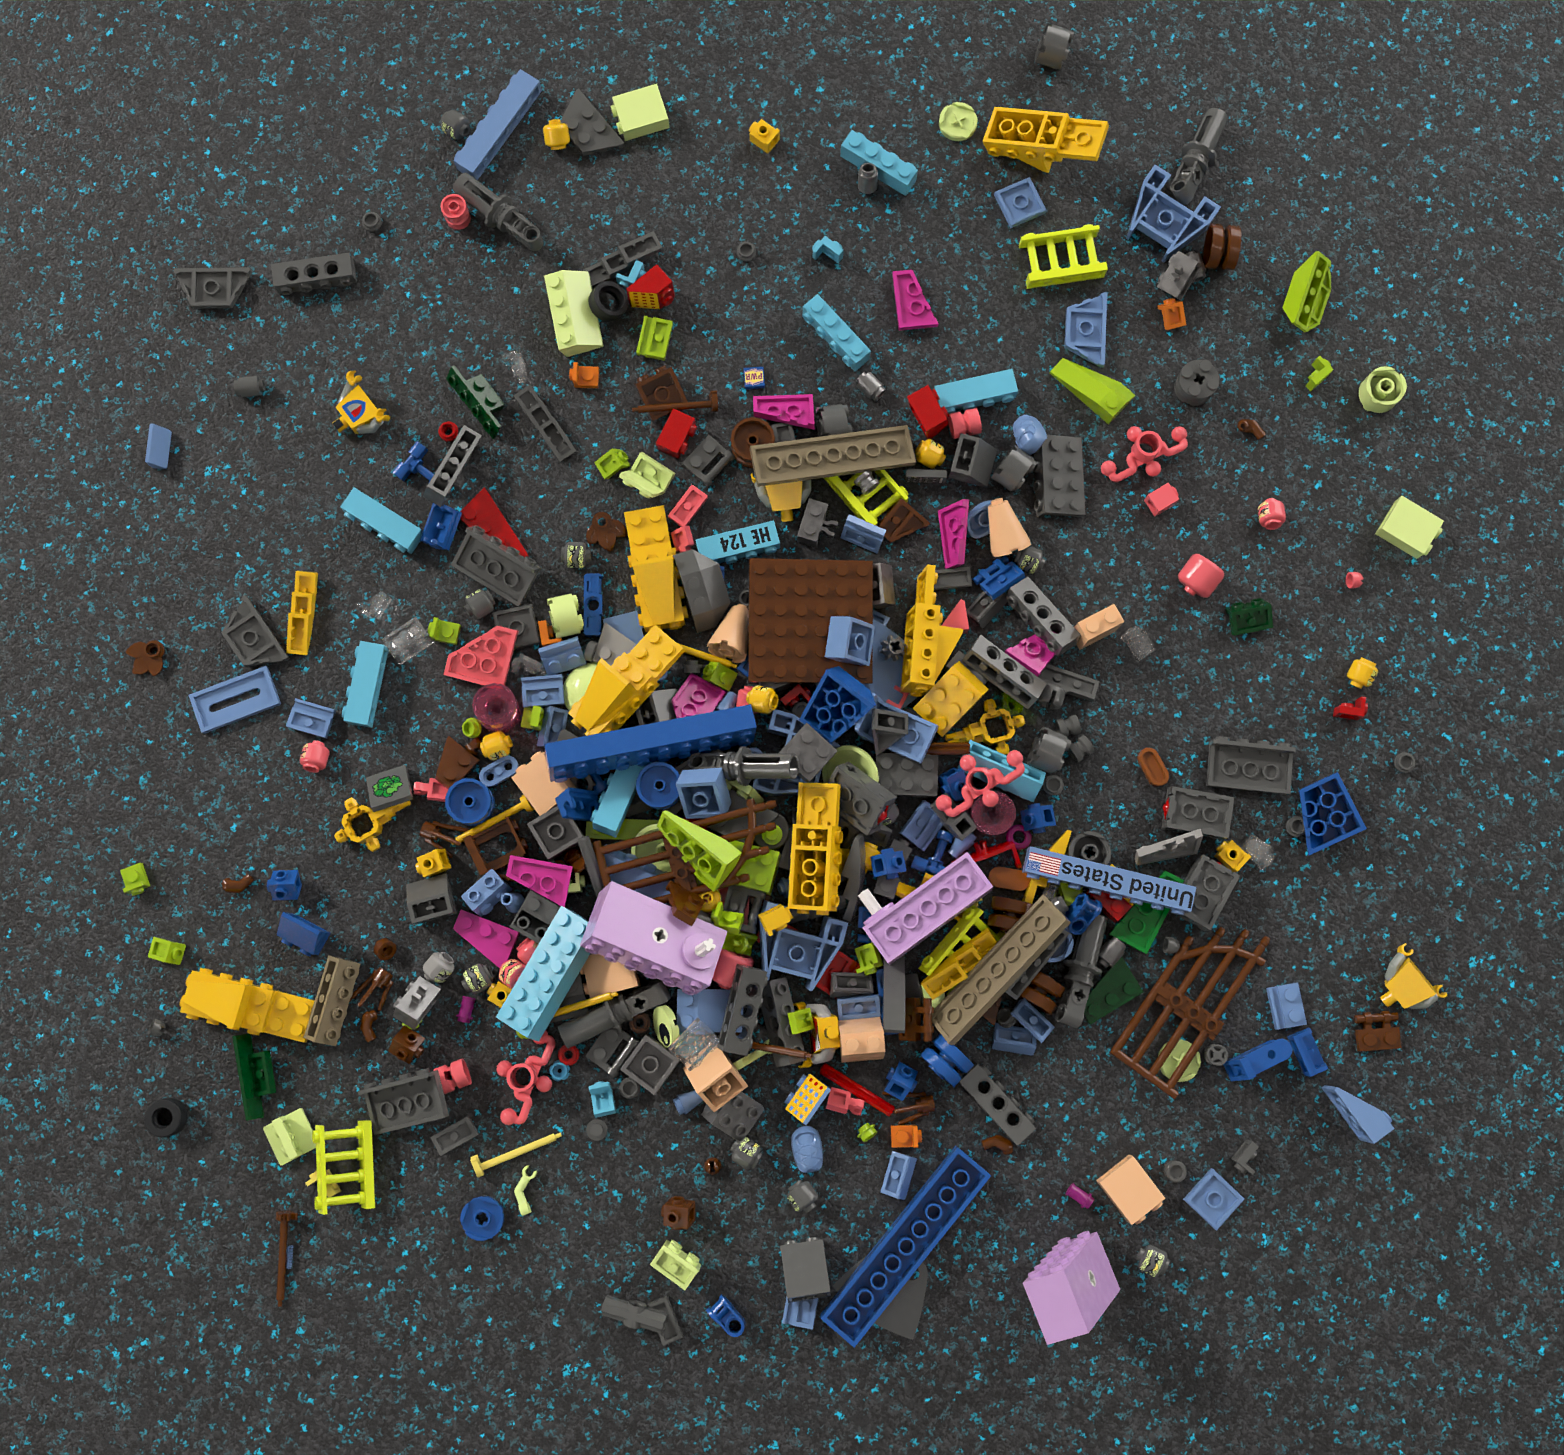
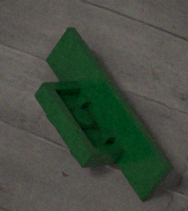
(479, 398)
(254, 1074)

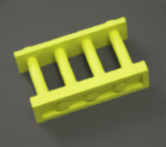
(1056, 274)
(857, 503)
(956, 934)
(364, 1175)

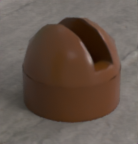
(473, 745)
(717, 1165)

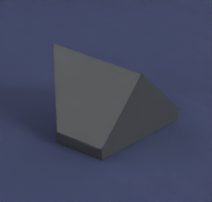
(888, 728)

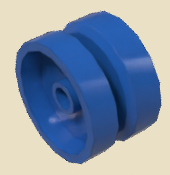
(648, 792)
(461, 793)
(946, 1060)

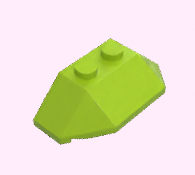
(1309, 292)

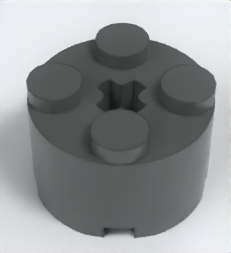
(1053, 46)
(1196, 382)
(832, 420)
(1013, 468)
(1048, 750)
(1094, 842)

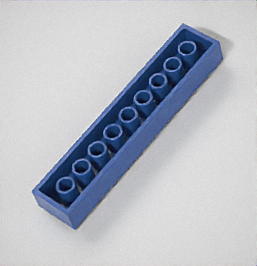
(650, 743)
(904, 1246)

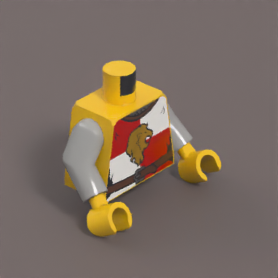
(824, 1037)

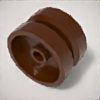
(1222, 247)
(745, 433)
(1011, 912)
(1038, 990)

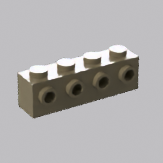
(332, 1001)

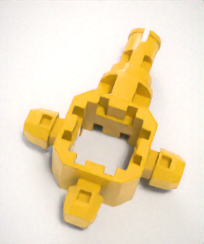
(978, 732)
(378, 818)

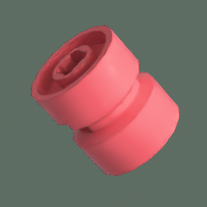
(455, 211)
(964, 423)
(459, 1073)

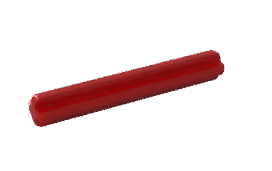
(857, 1089)

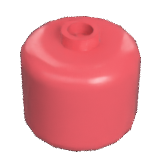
(1200, 576)
(726, 967)

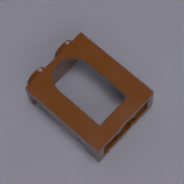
(473, 842)

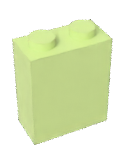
(640, 112)
(1410, 527)

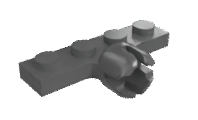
(1065, 682)

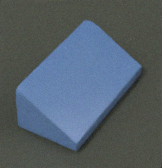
(158, 447)
(553, 722)
(1032, 1020)
(1013, 1040)
(898, 1175)

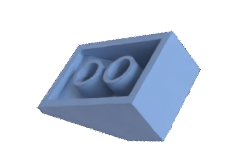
(706, 1005)
(1364, 1119)

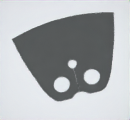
(905, 1309)

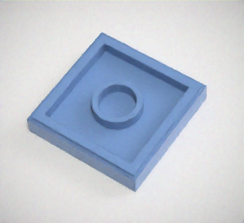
(1020, 202)
(1213, 1199)

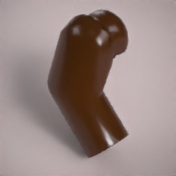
(1251, 426)
(234, 886)
(366, 1025)
(1000, 1142)

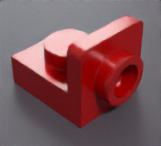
(792, 697)
(1348, 711)

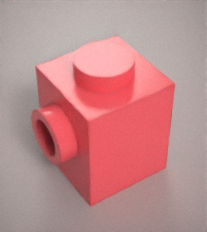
(1162, 499)

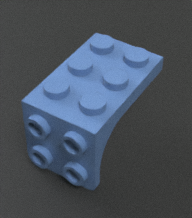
(912, 746)

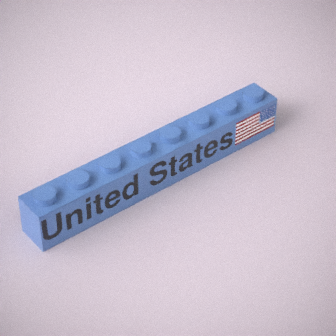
(1109, 880)

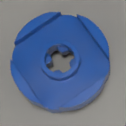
(471, 1224)

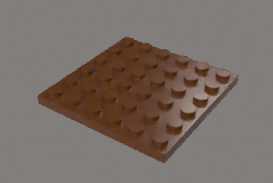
(793, 612)

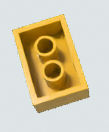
(951, 698)

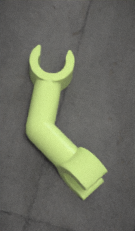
(750, 1058)
(524, 1206)

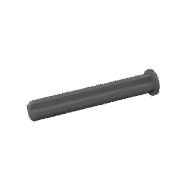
(591, 863)

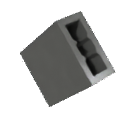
(805, 1270)

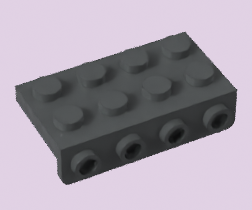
(1059, 477)
(496, 565)
(1250, 765)
(405, 1101)

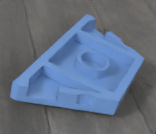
(1087, 329)

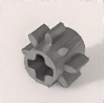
(887, 648)

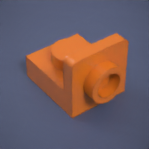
(1172, 313)
(584, 376)
(547, 633)
(905, 1136)

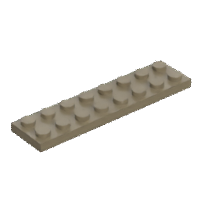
(832, 455)
(999, 969)

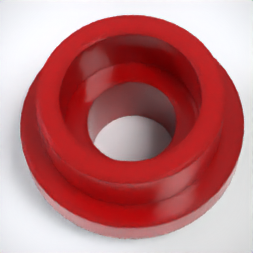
(446, 426)
(561, 1055)

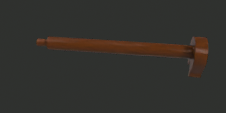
(713, 404)
(779, 1050)
(283, 1217)

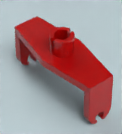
(986, 852)

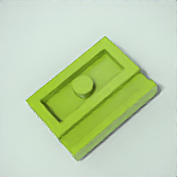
(654, 338)

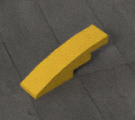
(302, 613)
(1058, 847)
(958, 964)

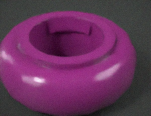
(1019, 846)

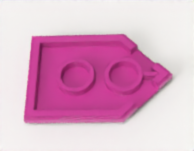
(696, 697)

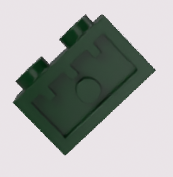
(1250, 616)

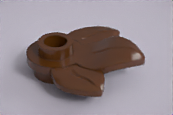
(605, 534)
(145, 659)
(574, 858)

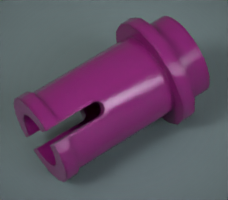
(466, 1009)
(1080, 1196)

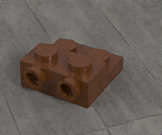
(660, 389)

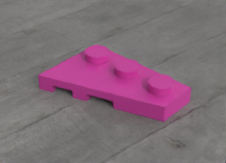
(786, 409)
(953, 531)
(1032, 654)
(543, 877)

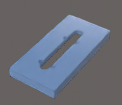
(205, 698)

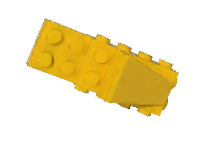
(1043, 136)
(654, 570)
(926, 641)
(623, 687)
(816, 850)
(245, 1005)

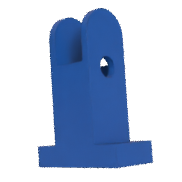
(1257, 1059)

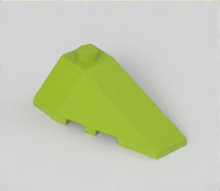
(1095, 390)
(706, 852)

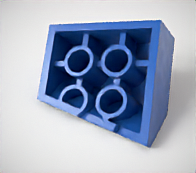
(837, 704)
(1328, 813)

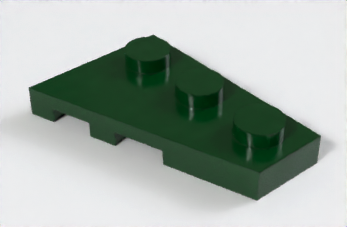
(1111, 992)

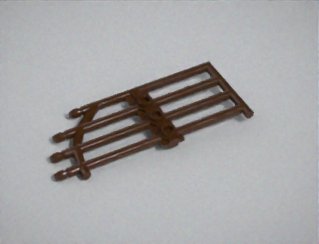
(684, 872)
(1185, 1008)

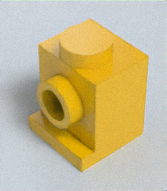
(765, 140)
(1223, 856)
(439, 863)
(775, 919)
(494, 990)

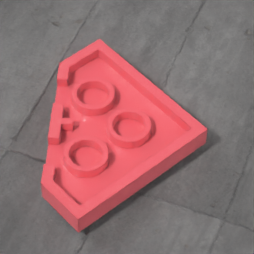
(484, 658)

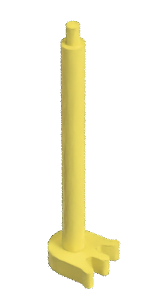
(479, 1167)

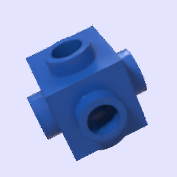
(952, 783)
(1037, 818)
(888, 863)
(284, 885)
(901, 1081)

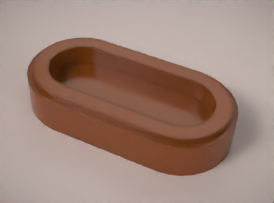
(1153, 767)
(1008, 879)

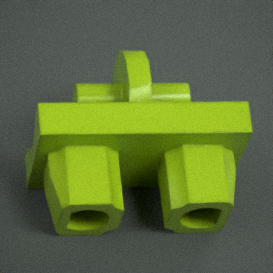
(740, 943)

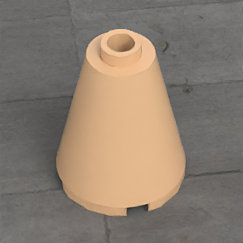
(1005, 529)
(732, 635)

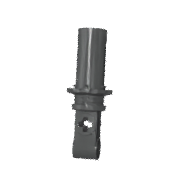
(1198, 155)
(499, 212)
(748, 766)
(1081, 973)
(613, 1013)

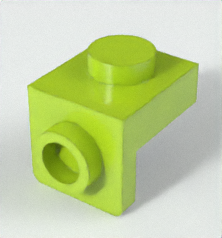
(719, 675)
(868, 958)

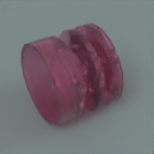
(493, 697)
(1000, 824)

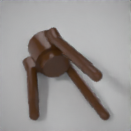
(431, 832)
(380, 978)
(923, 1105)

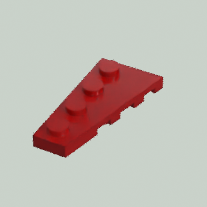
(485, 514)

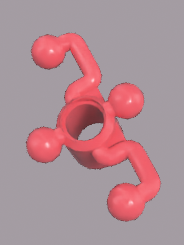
(1139, 457)
(970, 792)
(522, 1092)

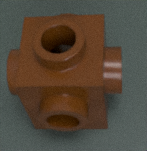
(407, 1045)
(678, 1213)

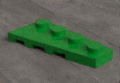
(1142, 923)

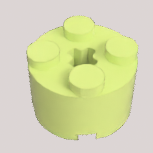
(1382, 390)
(564, 615)

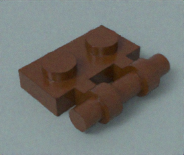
(913, 1020)
(1377, 1038)

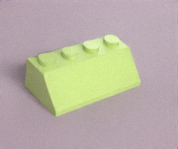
(573, 321)

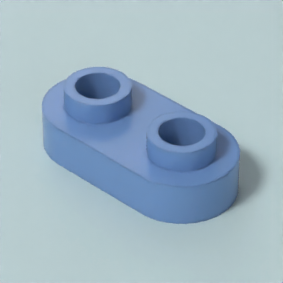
(499, 771)

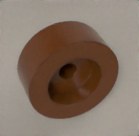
(384, 949)

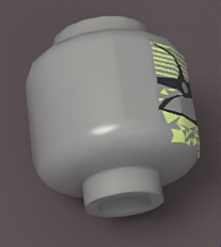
(438, 967)

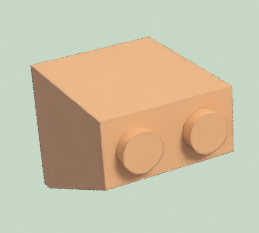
(607, 976)
(861, 1039)
(716, 1079)

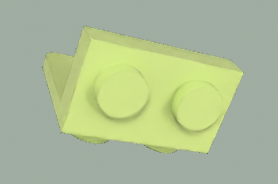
(648, 476)

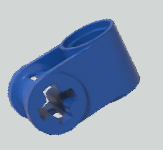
(1082, 913)
(726, 1315)

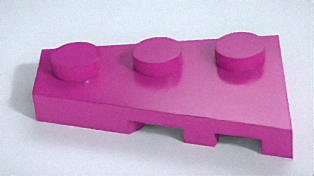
(911, 305)
(488, 937)

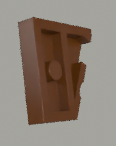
(901, 521)
(454, 763)
(684, 903)

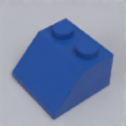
(302, 933)

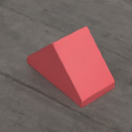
(958, 618)

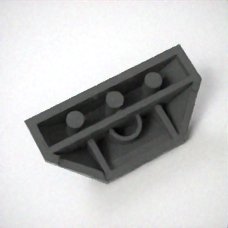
(703, 588)

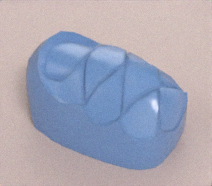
(1029, 434)
(978, 520)
(807, 1149)

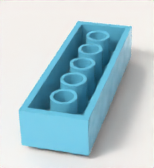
(546, 976)

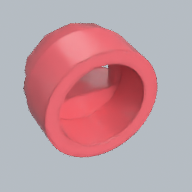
(1353, 579)

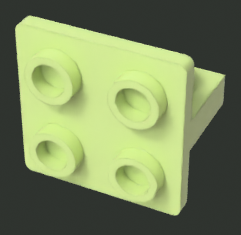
(290, 1136)
(676, 1264)

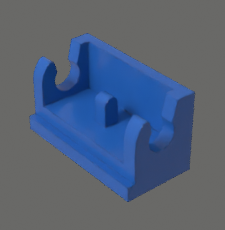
(440, 527)
(577, 803)
(1307, 1052)

